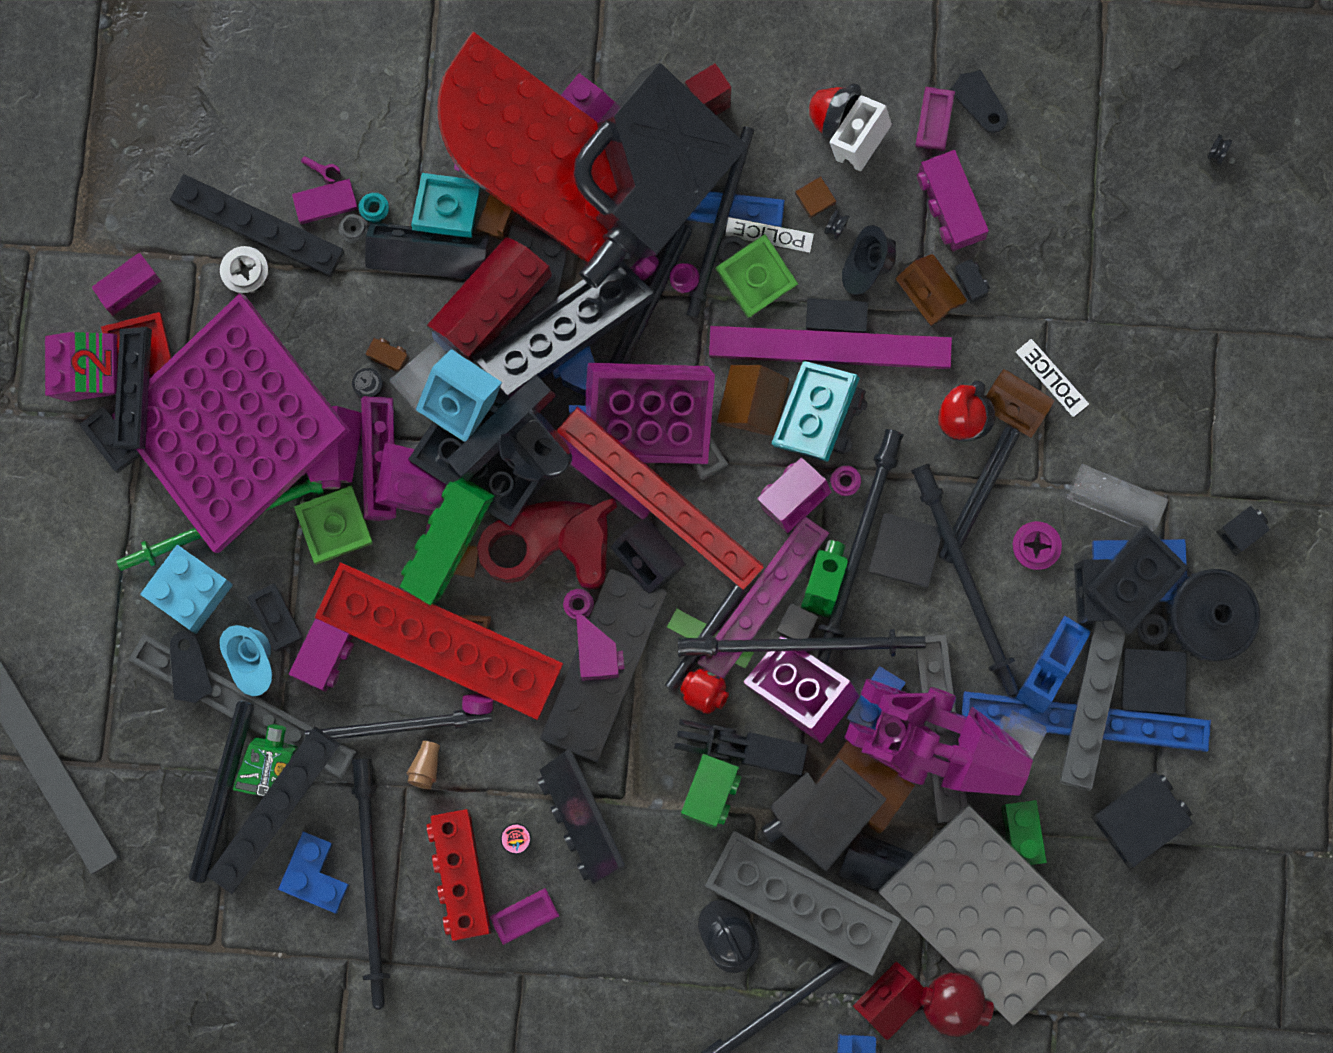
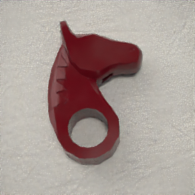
(550, 526)

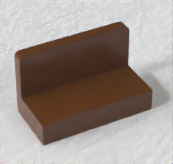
(496, 219)
(931, 288)
(1019, 403)

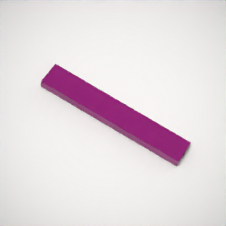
(767, 592)

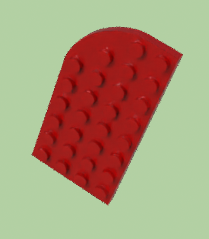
(521, 143)

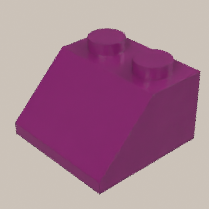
(406, 484)

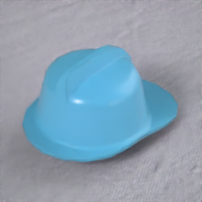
(247, 658)

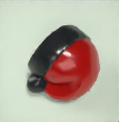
(831, 106)
(966, 413)

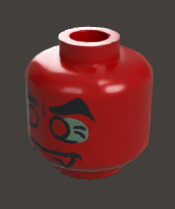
(704, 691)

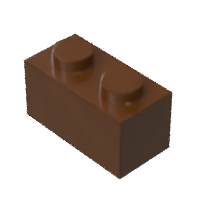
(387, 355)

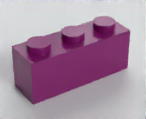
(952, 201)

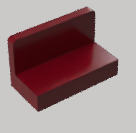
(891, 1000)

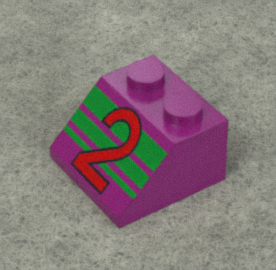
(80, 365)

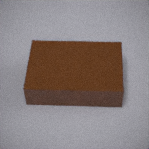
(881, 778)

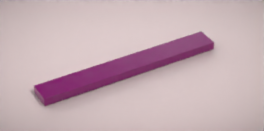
(830, 347)

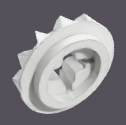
(231, 265)

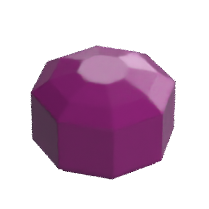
(645, 267)

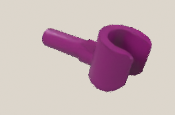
(321, 168)

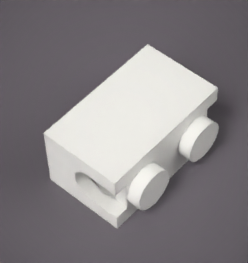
(861, 132)

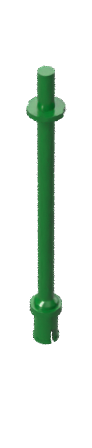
(149, 552)

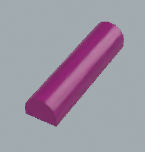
(377, 429)

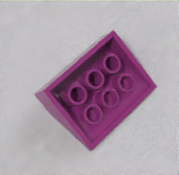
(654, 409)

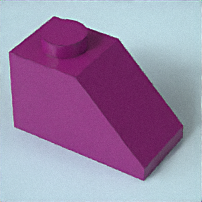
(597, 652)

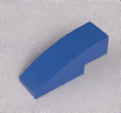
(1053, 665)

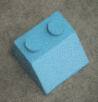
(458, 395)

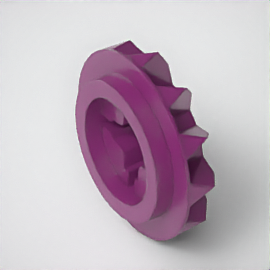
(1047, 536)

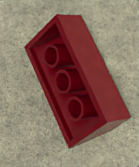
(490, 298)

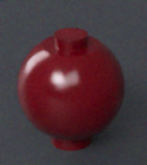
(956, 1005)

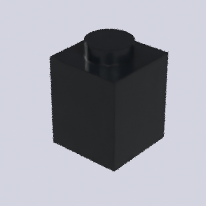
(1244, 530)

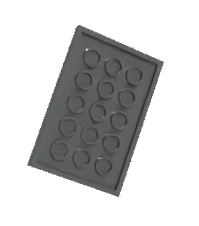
(991, 914)

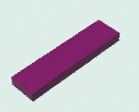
(606, 483)

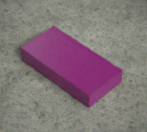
(934, 118)
(324, 201)
(524, 916)

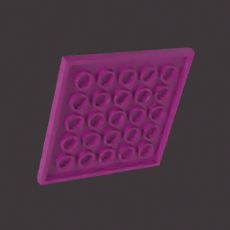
(234, 423)

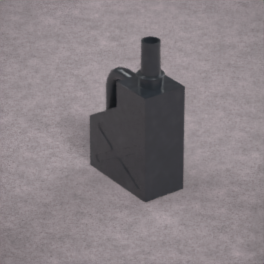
(663, 160)

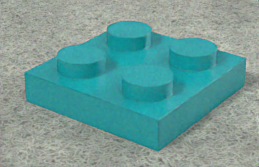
(446, 205)

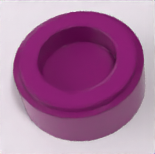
(477, 704)

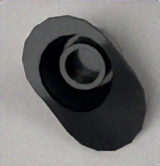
(869, 258)
(728, 936)

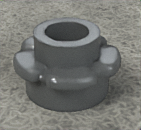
(350, 221)

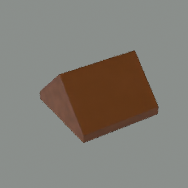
(753, 399)

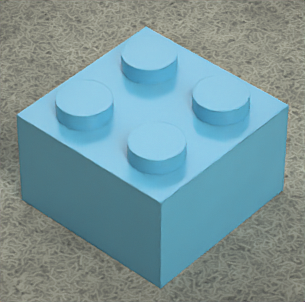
(186, 589)

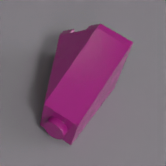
(339, 462)

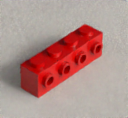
(460, 875)

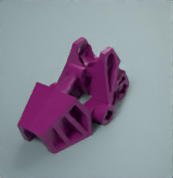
(982, 763)

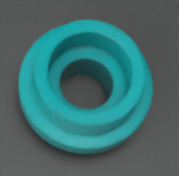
(370, 199)

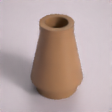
(424, 766)

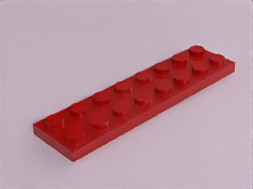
(439, 641)

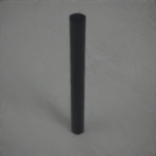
(710, 628)

